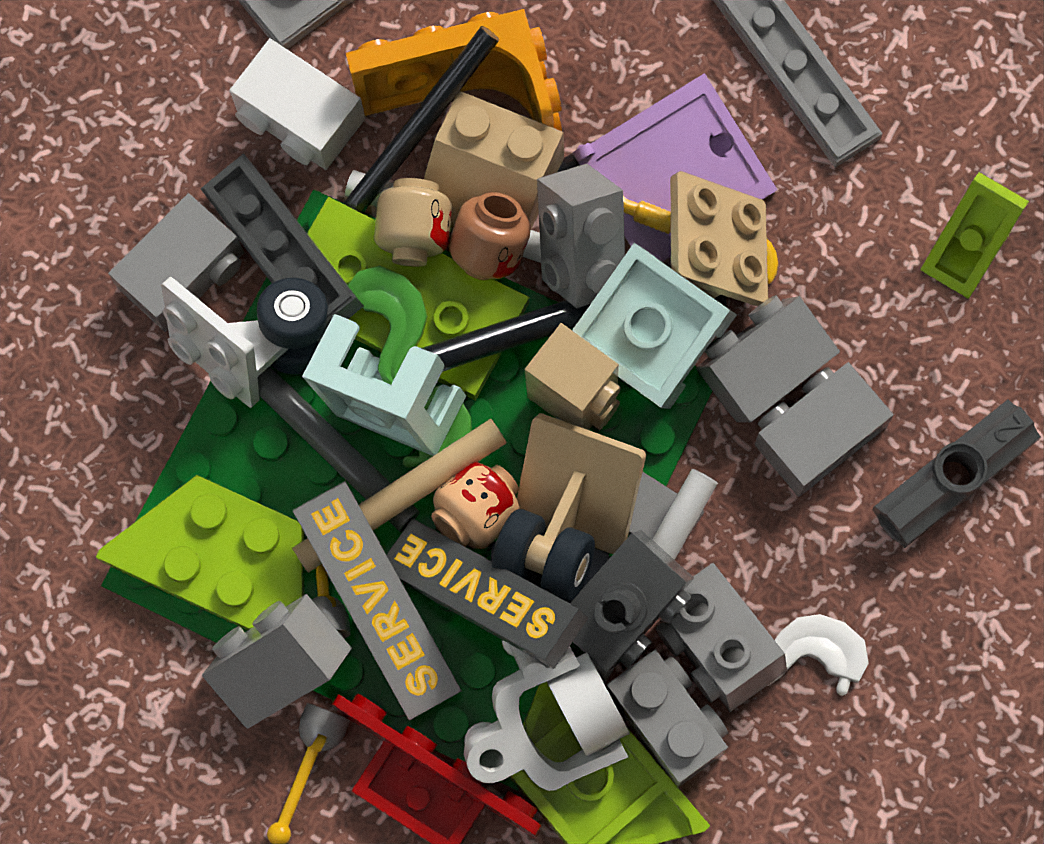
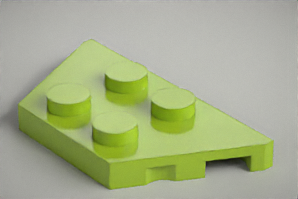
(213, 552)
(613, 805)

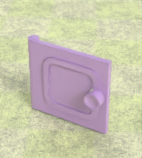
(679, 133)

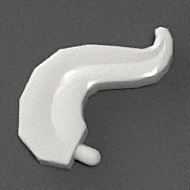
(829, 642)

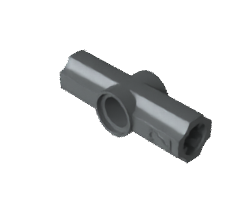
(981, 450)

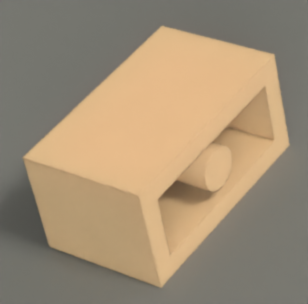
(573, 380)

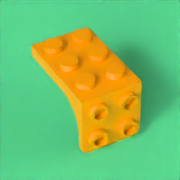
(407, 69)

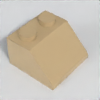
(492, 151)

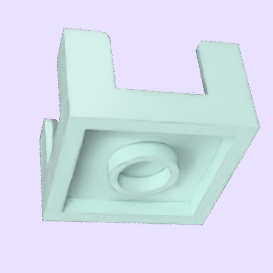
(652, 325)
(368, 401)

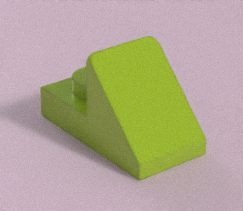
(974, 235)

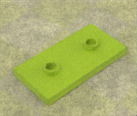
(450, 296)

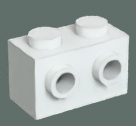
(296, 105)

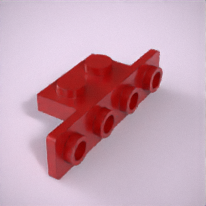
(423, 790)

